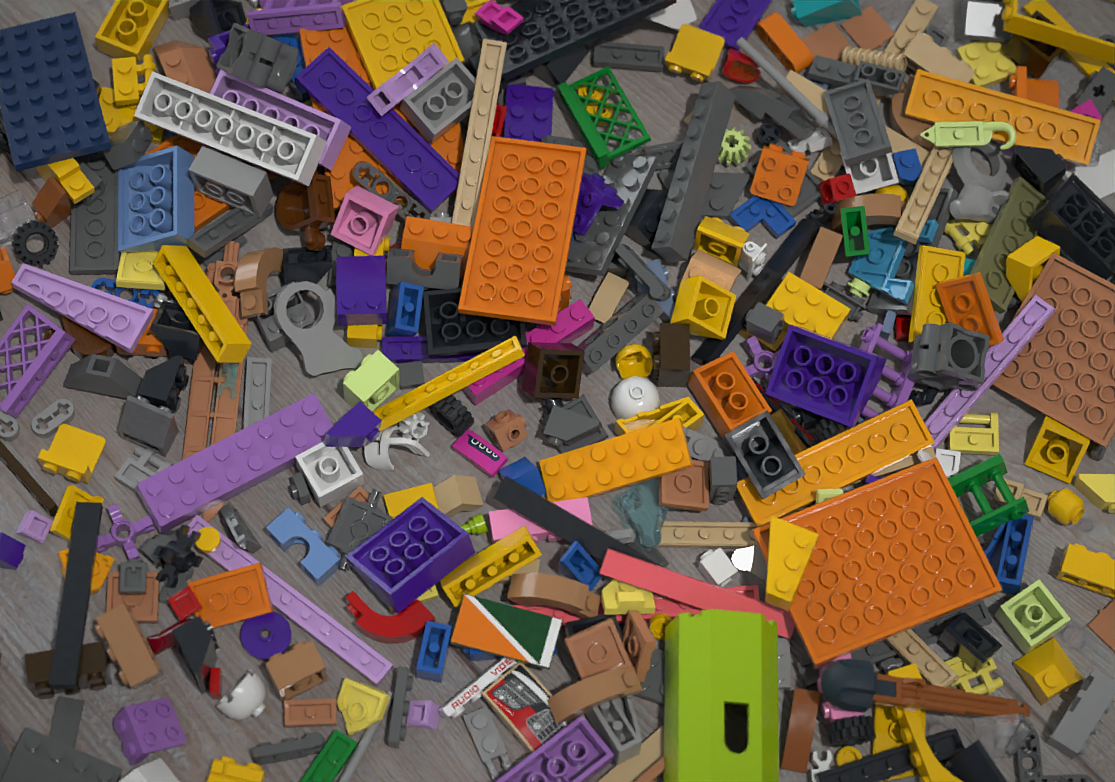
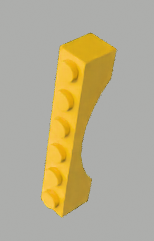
(913, 734)

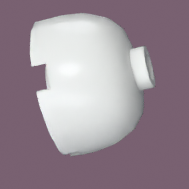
(634, 396)
(244, 697)

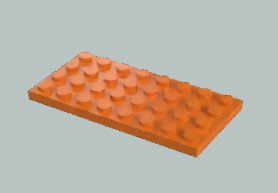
(523, 231)

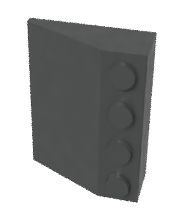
(48, 760)

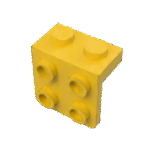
(695, 53)
(73, 453)

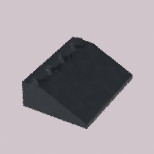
(1080, 226)
(464, 333)

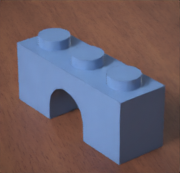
(289, 530)

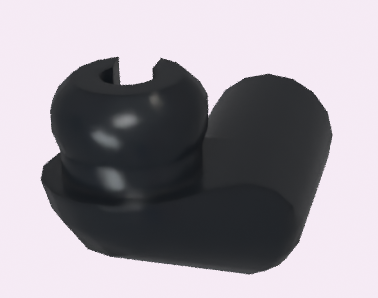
(923, 398)

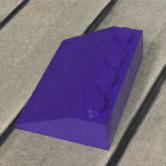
(824, 375)
(411, 554)

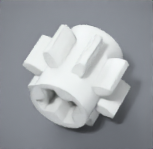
(414, 426)

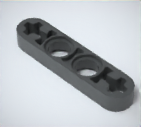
(392, 192)

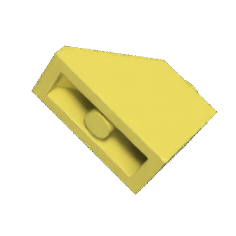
(1098, 489)

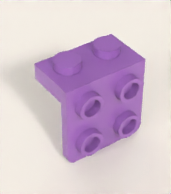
(148, 729)

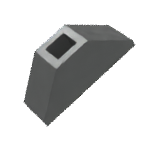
(103, 376)

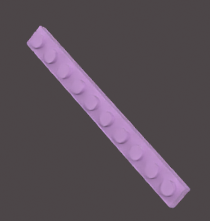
(303, 612)

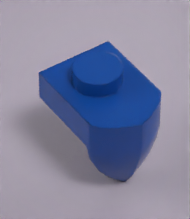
(907, 166)

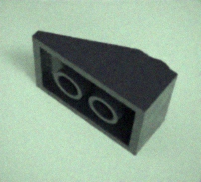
(763, 455)

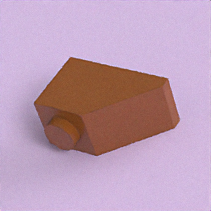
(51, 203)

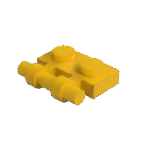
(125, 78)

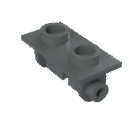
(854, 302)

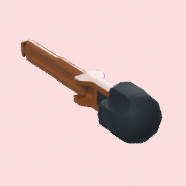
(855, 686)

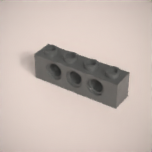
(619, 331)

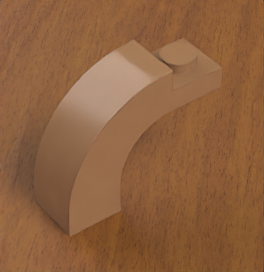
(904, 125)
(878, 209)
(252, 279)
(553, 591)
(592, 692)

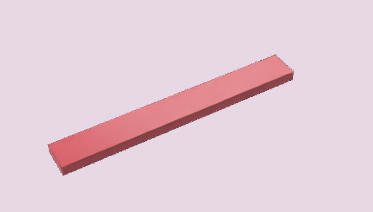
(690, 589)

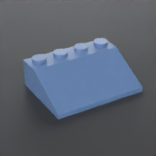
(156, 201)

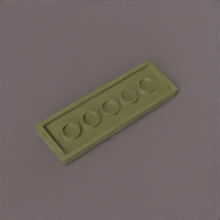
(1007, 235)

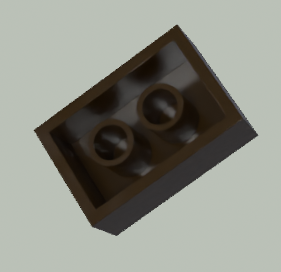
(93, 671)

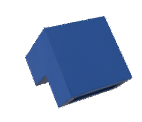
(524, 473)

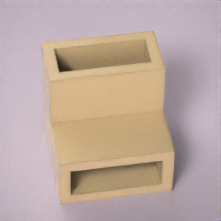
(458, 495)

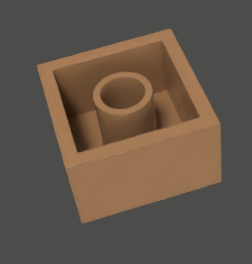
(296, 670)

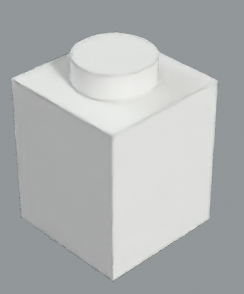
(717, 568)

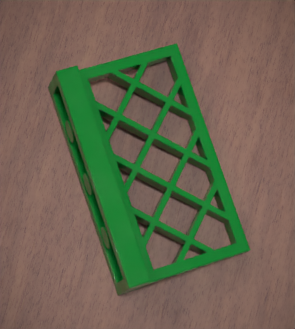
(589, 129)

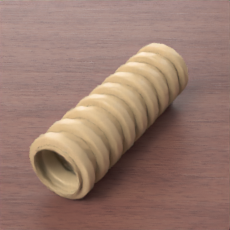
(889, 60)

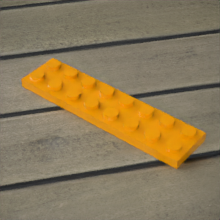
(1036, 124)
(843, 461)

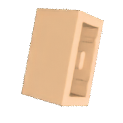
(713, 270)

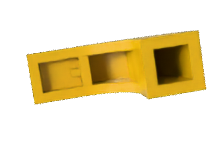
(70, 178)

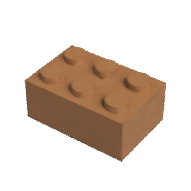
(128, 646)

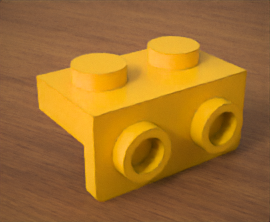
(64, 518)

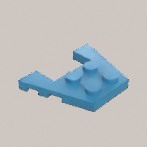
(884, 260)

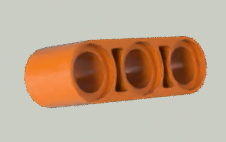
(784, 43)

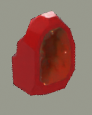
(740, 67)

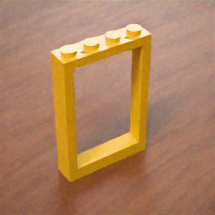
(1056, 35)

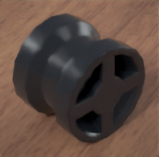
(765, 131)

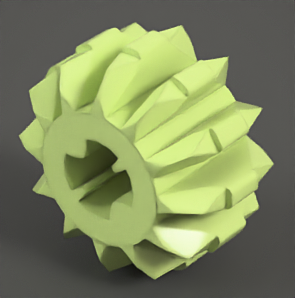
(739, 150)

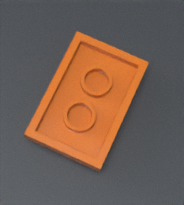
(969, 305)
(233, 596)

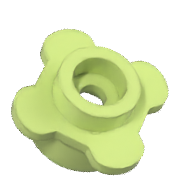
(859, 288)

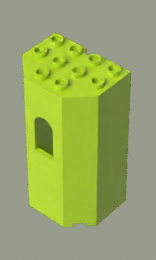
(711, 663)

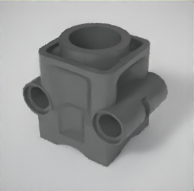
(258, 58)
(949, 357)

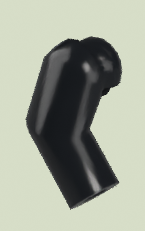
(827, 214)

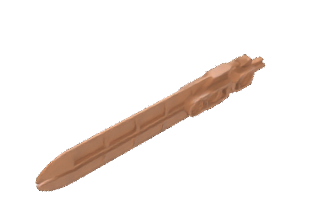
(205, 371)

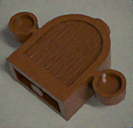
(307, 209)
(86, 341)

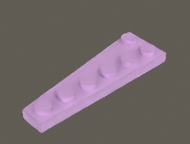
(100, 312)

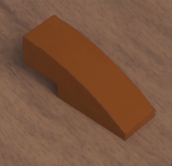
(800, 730)

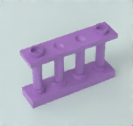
(292, 15)
(902, 381)

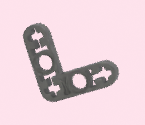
(1036, 774)

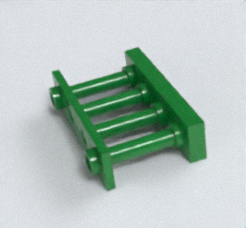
(973, 479)

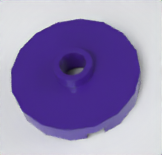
(261, 647)

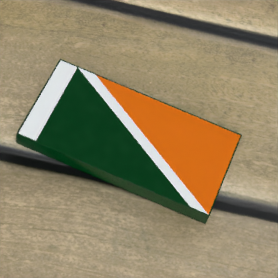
(506, 631)

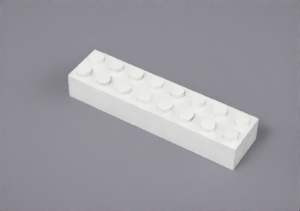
(230, 128)

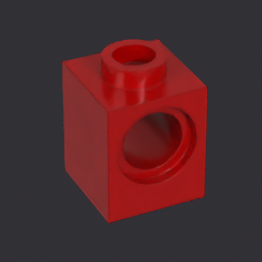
(837, 189)

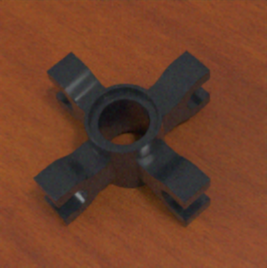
(178, 556)

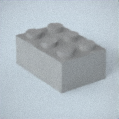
(441, 101)
(231, 181)

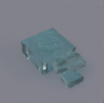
(230, 370)

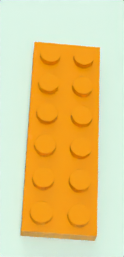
(617, 462)

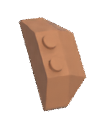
(186, 64)

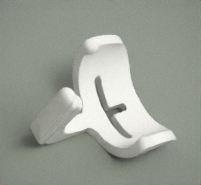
(382, 461)

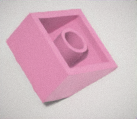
(364, 220)

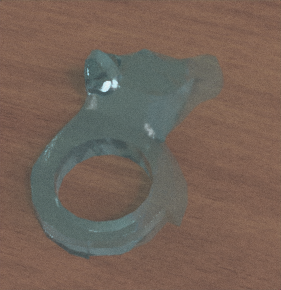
(644, 513)

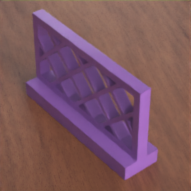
(23, 390)

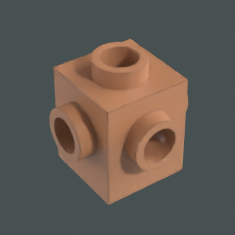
(507, 429)

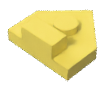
(621, 597)
(361, 705)

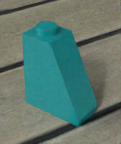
(824, 11)

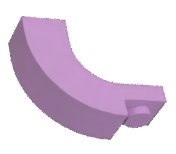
(408, 79)

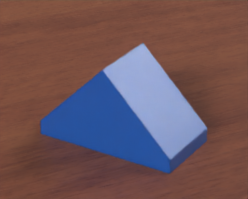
(579, 566)

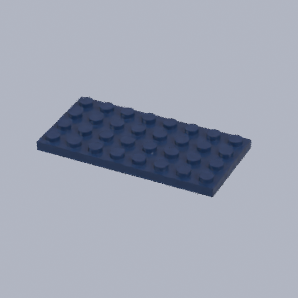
(49, 93)

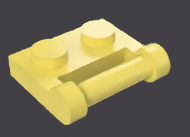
(976, 440)

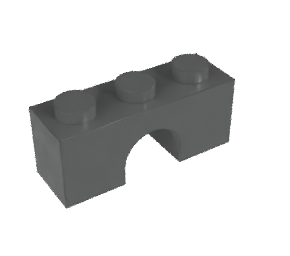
(403, 268)

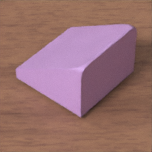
(34, 526)
(423, 715)

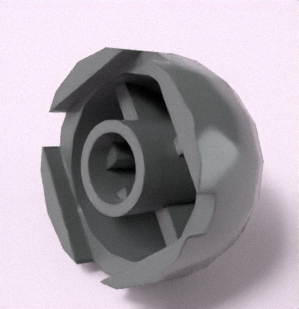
(467, 41)

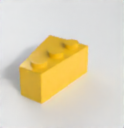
(683, 408)
(788, 559)

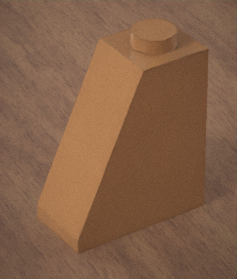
(821, 257)

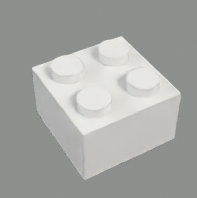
(872, 173)
(329, 472)

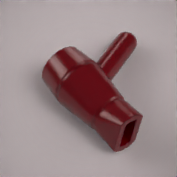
(164, 639)

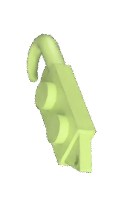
(967, 134)

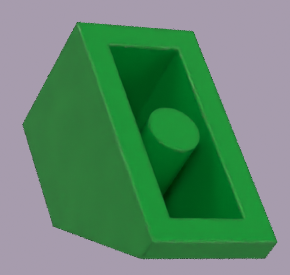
(855, 231)

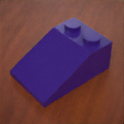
(361, 290)

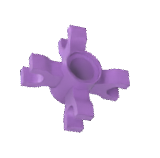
(758, 355)
(109, 540)

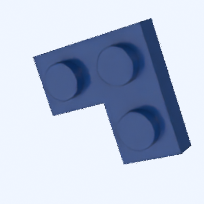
(765, 211)

